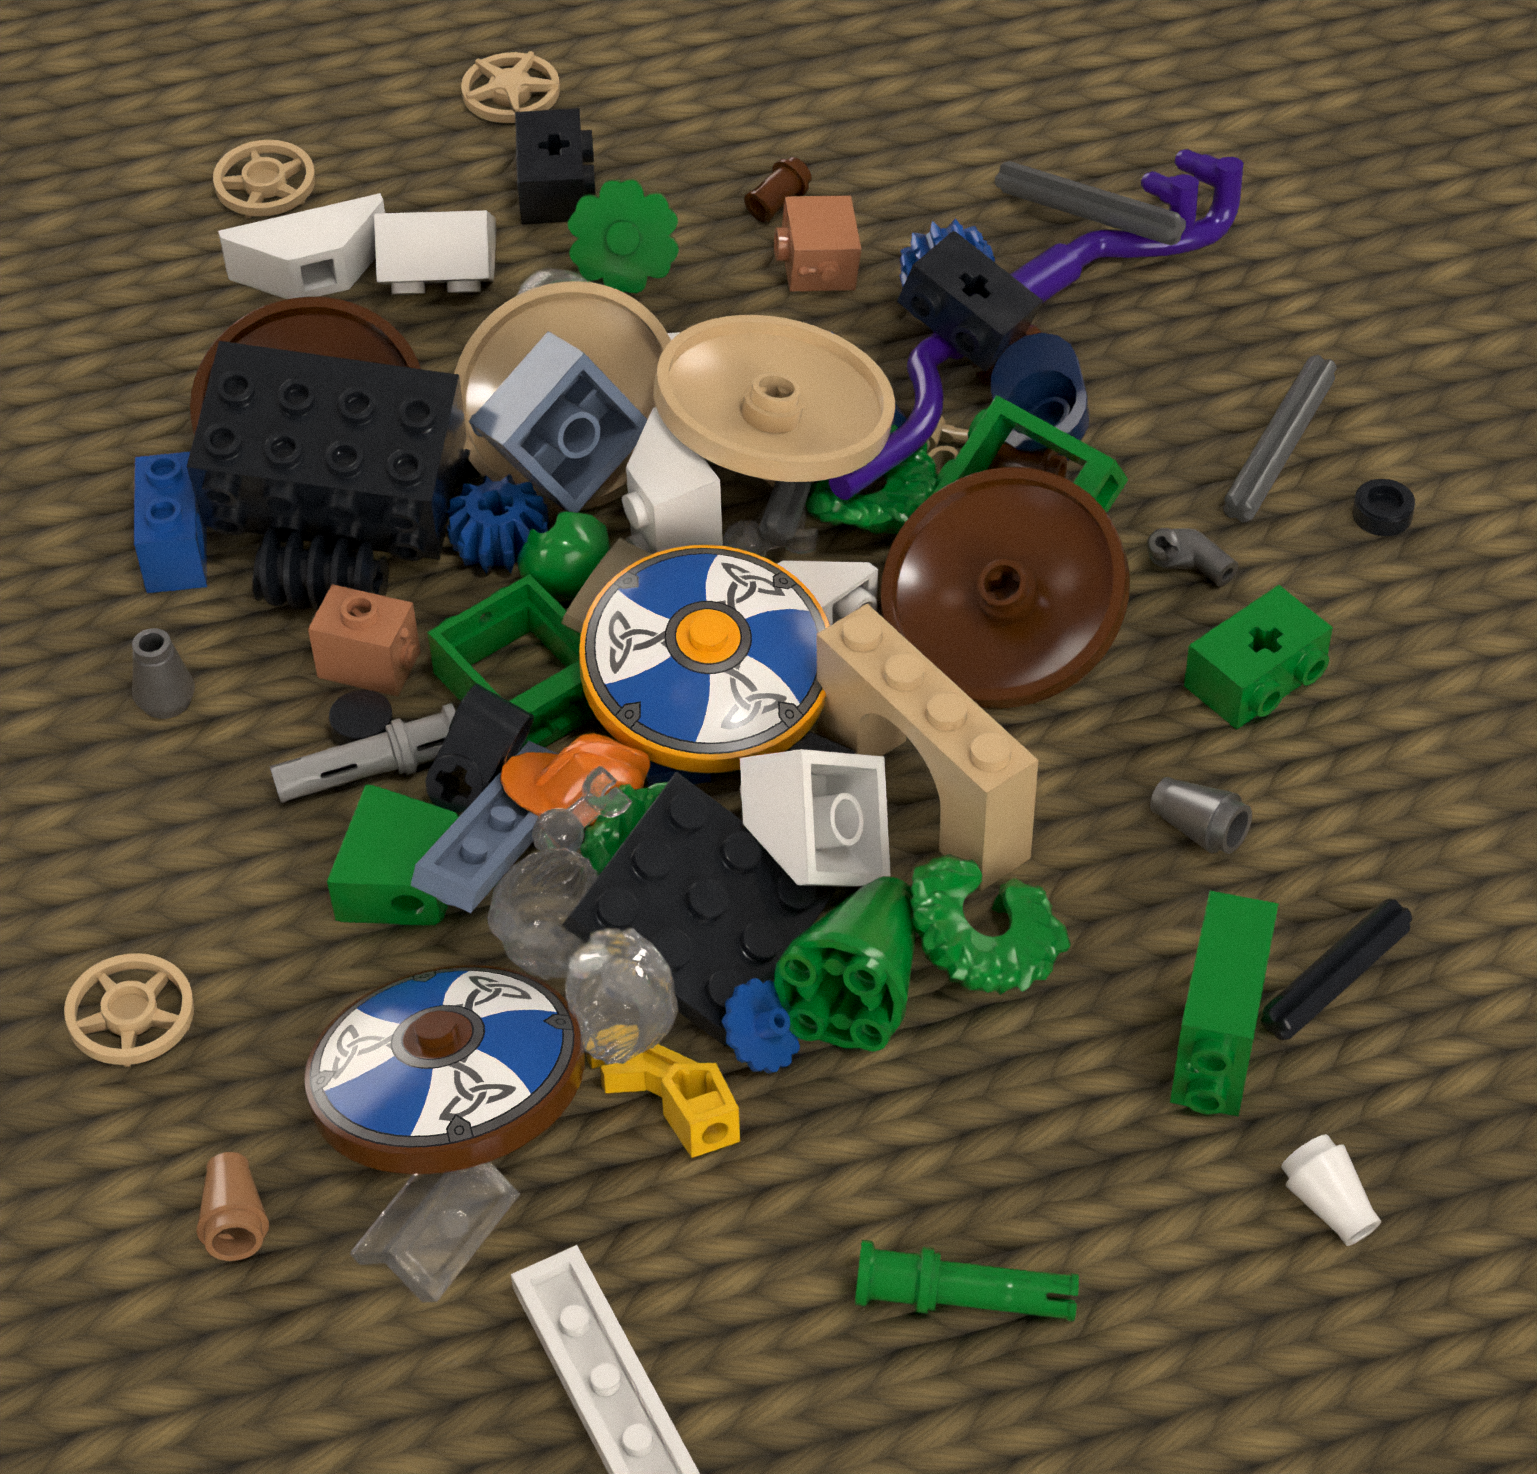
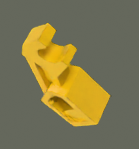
(692, 1095)

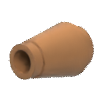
(231, 1209)

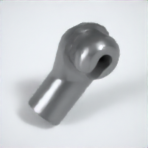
(1191, 550)

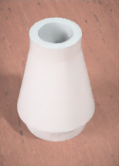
(1331, 1188)

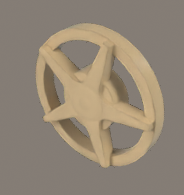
(509, 86)
(264, 178)
(129, 1009)

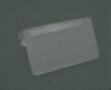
(436, 1226)

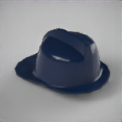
(1045, 380)

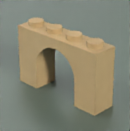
(888, 690)

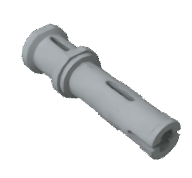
(399, 748)

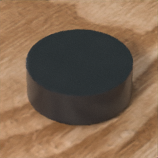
(1383, 507)
(359, 716)

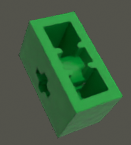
(1258, 657)

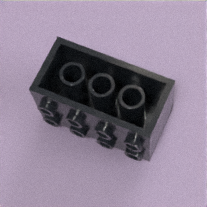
(328, 449)

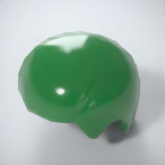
(564, 554)

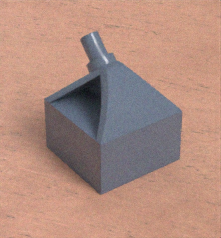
(560, 422)

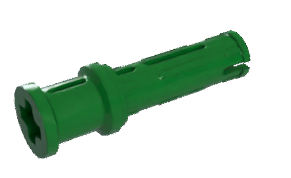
(928, 1280)

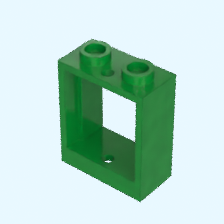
(991, 427)
(510, 613)
(1223, 1003)

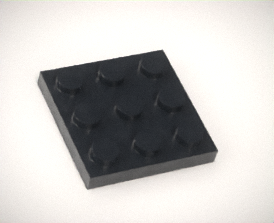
(703, 898)

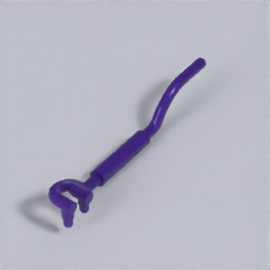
(1052, 273)

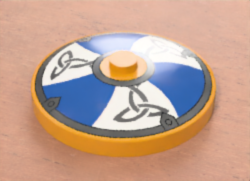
(703, 657)

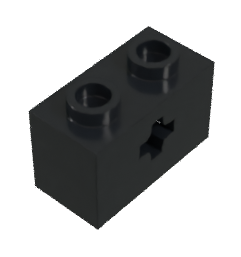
(552, 165)
(969, 300)

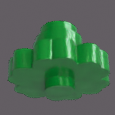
(623, 235)

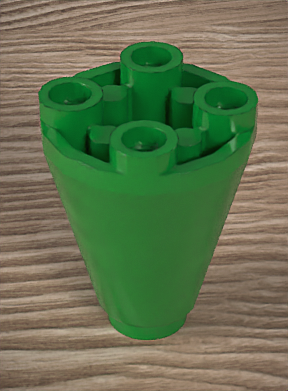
(852, 969)

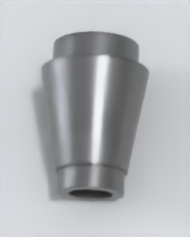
(159, 675)
(1204, 814)

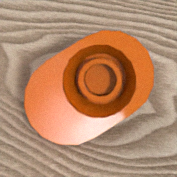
(556, 780)

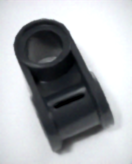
(479, 739)

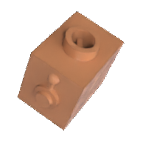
(819, 243)
(364, 640)

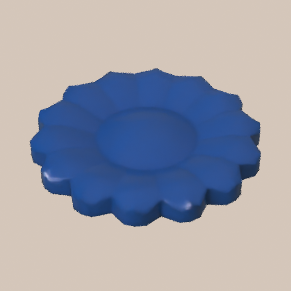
(759, 1027)

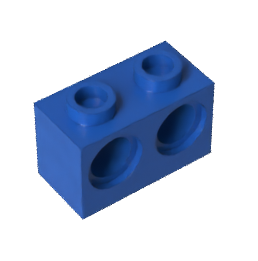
(168, 525)

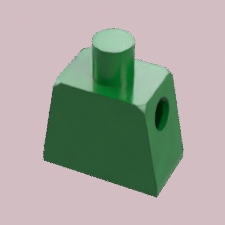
(379, 858)

